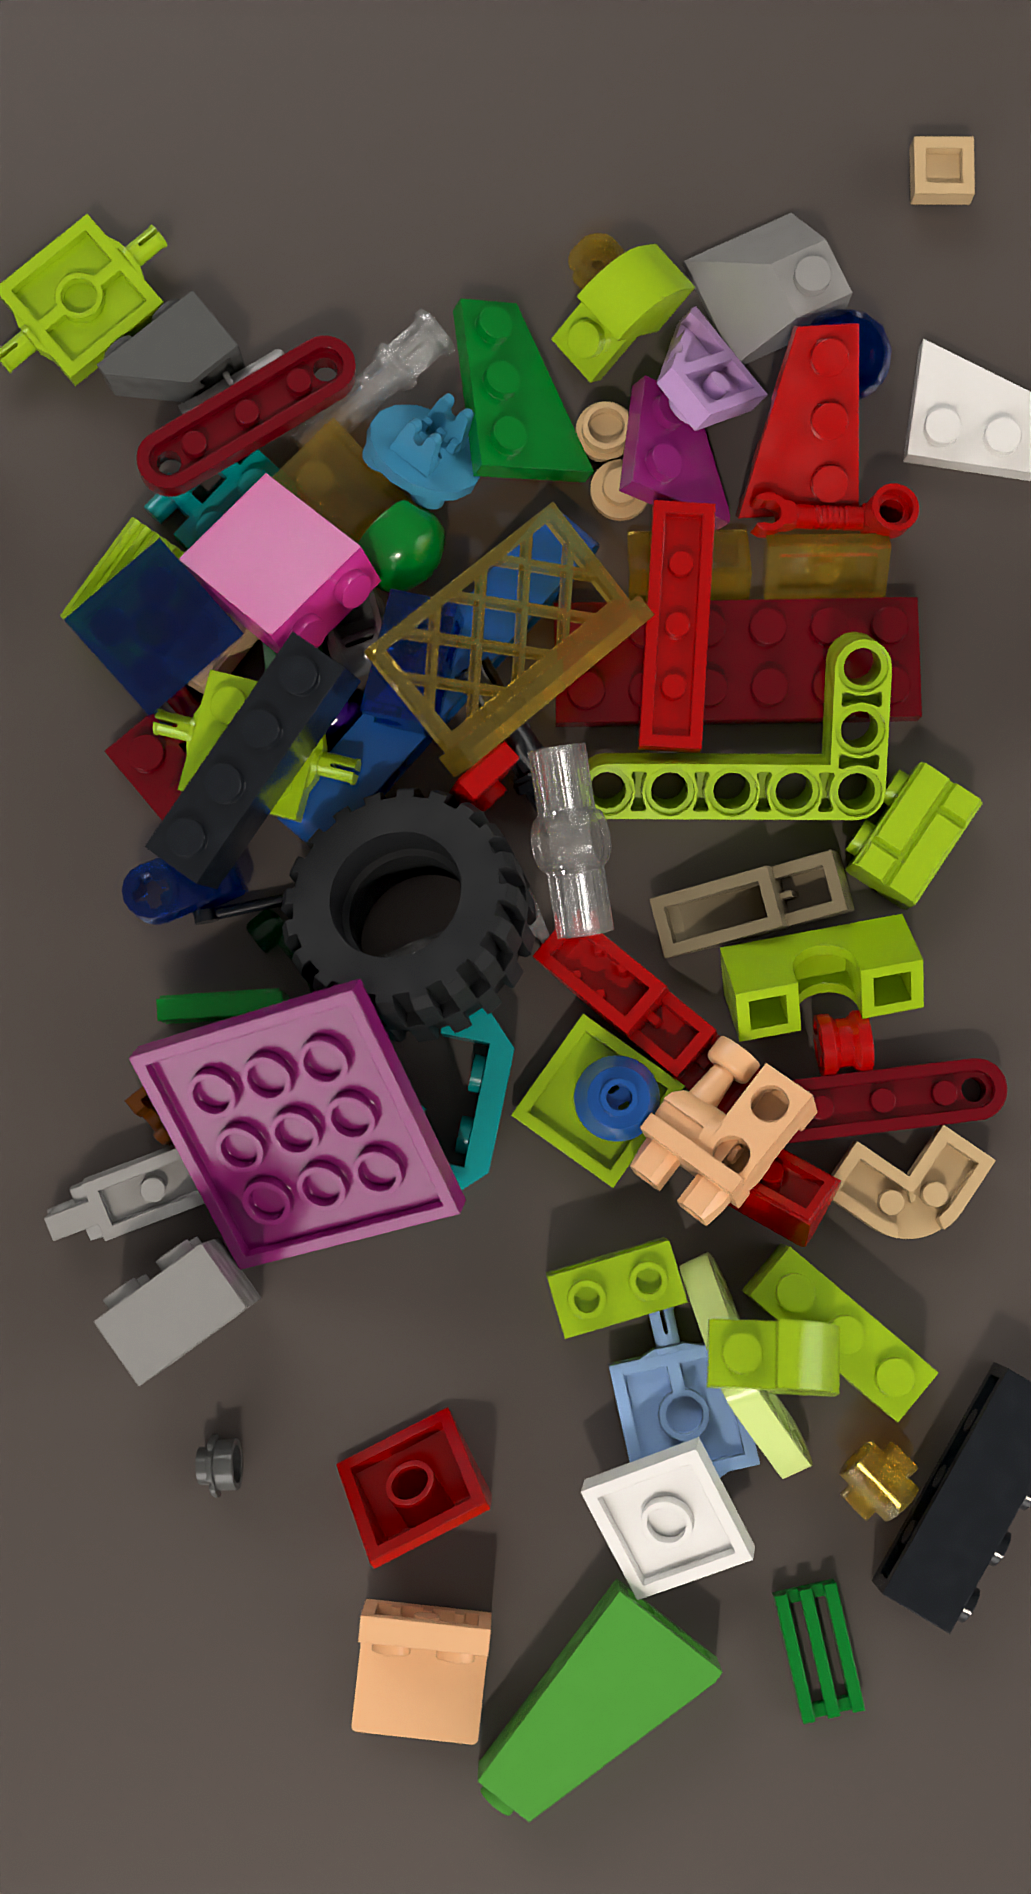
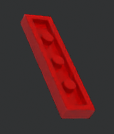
(680, 626)

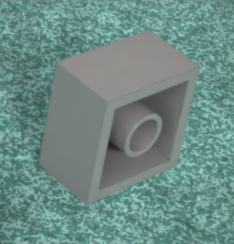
(178, 1309)

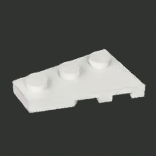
(967, 418)

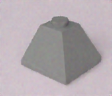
(767, 285)

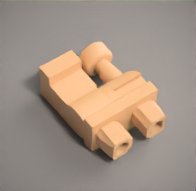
(719, 1149)

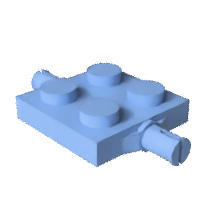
(667, 1402)

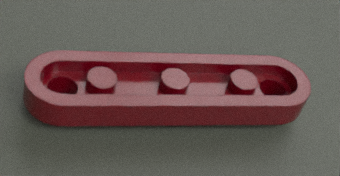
(246, 415)
(901, 1098)

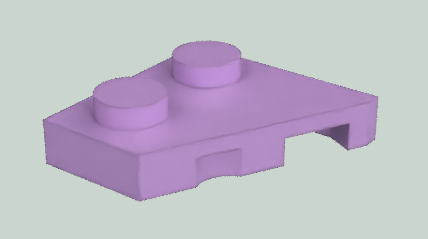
(705, 376)

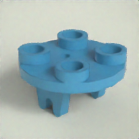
(423, 451)

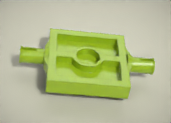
(80, 298)
(219, 704)

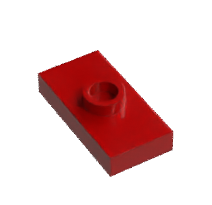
(482, 782)

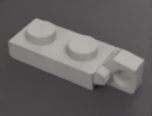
(126, 1197)

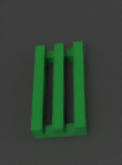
(215, 1005)
(830, 1704)

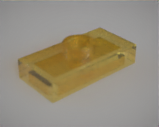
(825, 566)

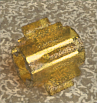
(879, 1481)

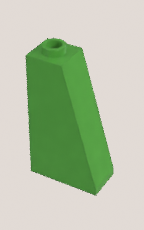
(597, 1699)

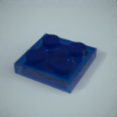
(154, 627)

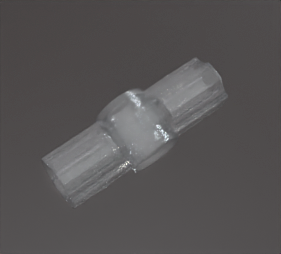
(571, 840)

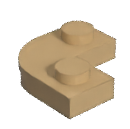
(913, 1202)

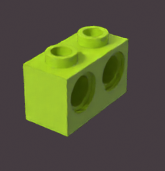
(616, 1287)

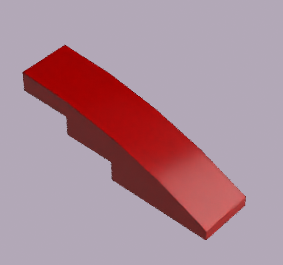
(636, 1007)

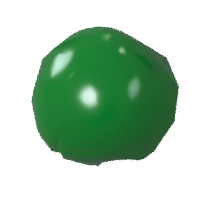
(404, 546)

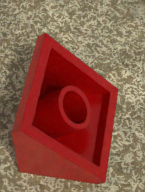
(413, 1487)

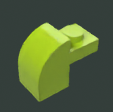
(618, 305)
(774, 1356)

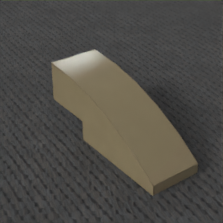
(752, 904)

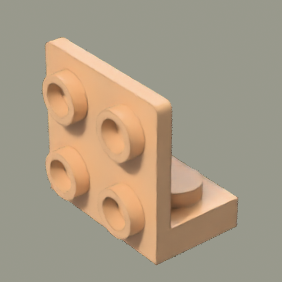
(421, 1671)

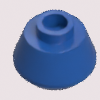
(600, 1110)

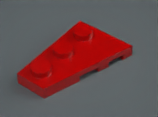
(812, 424)

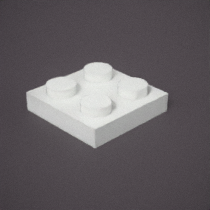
(668, 1519)

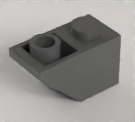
(173, 355)

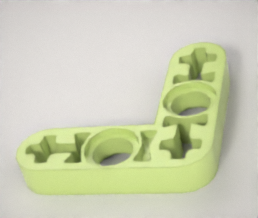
(757, 1410)

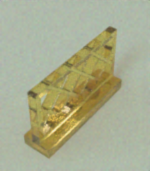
(543, 680)

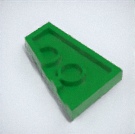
(517, 412)

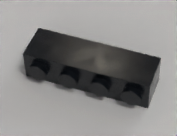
(253, 762)
(965, 1506)

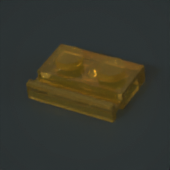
(337, 481)

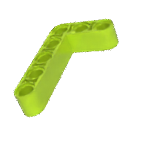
(764, 771)

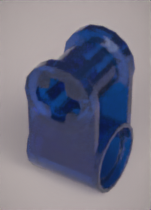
(183, 894)

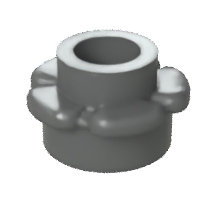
(220, 1465)

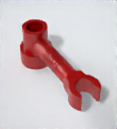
(886, 513)

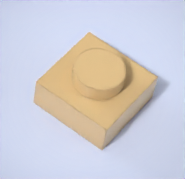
(942, 170)

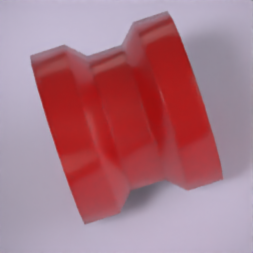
(843, 1043)

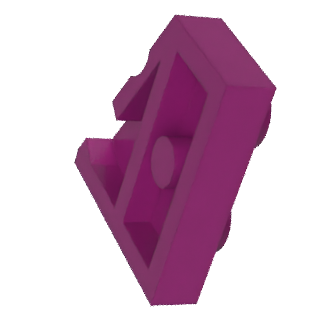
(667, 456)

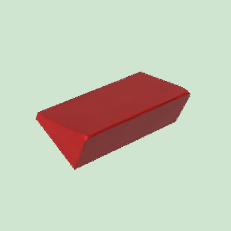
(791, 1198)

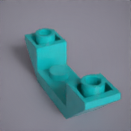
(490, 1080)

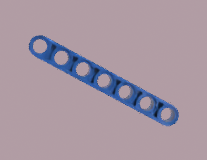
(390, 751)

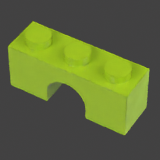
(865, 960)
(869, 1353)

